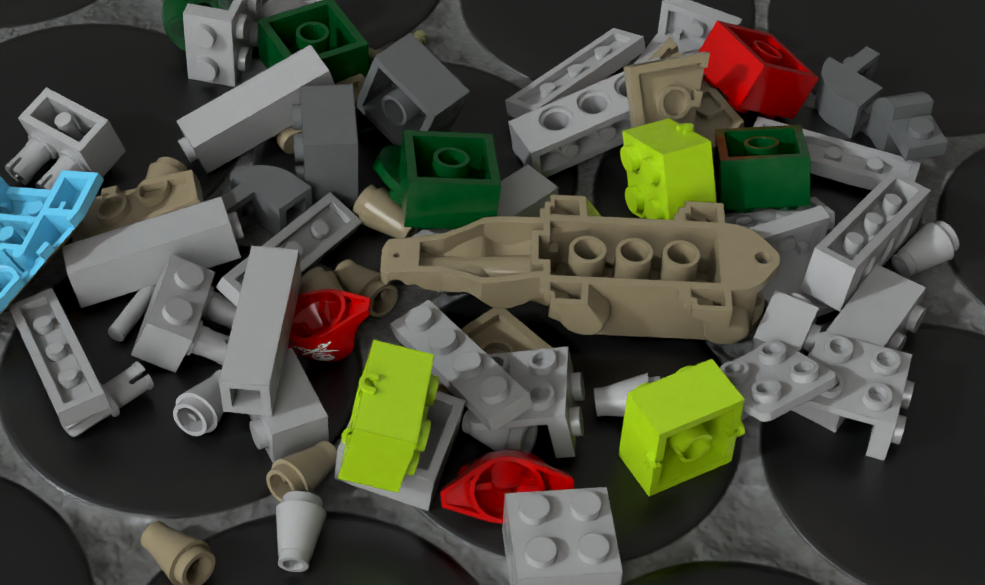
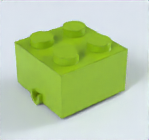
(666, 168)
(389, 417)
(680, 426)

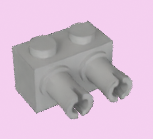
(64, 133)
(175, 314)

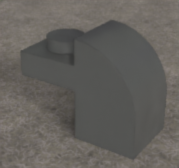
(848, 91)
(905, 126)
(267, 197)

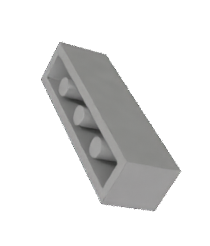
(877, 314)

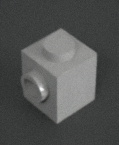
(789, 320)

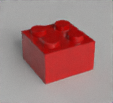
(756, 71)

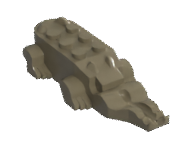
(602, 272)

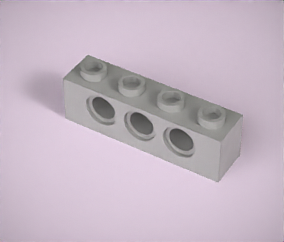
(573, 127)
(864, 239)

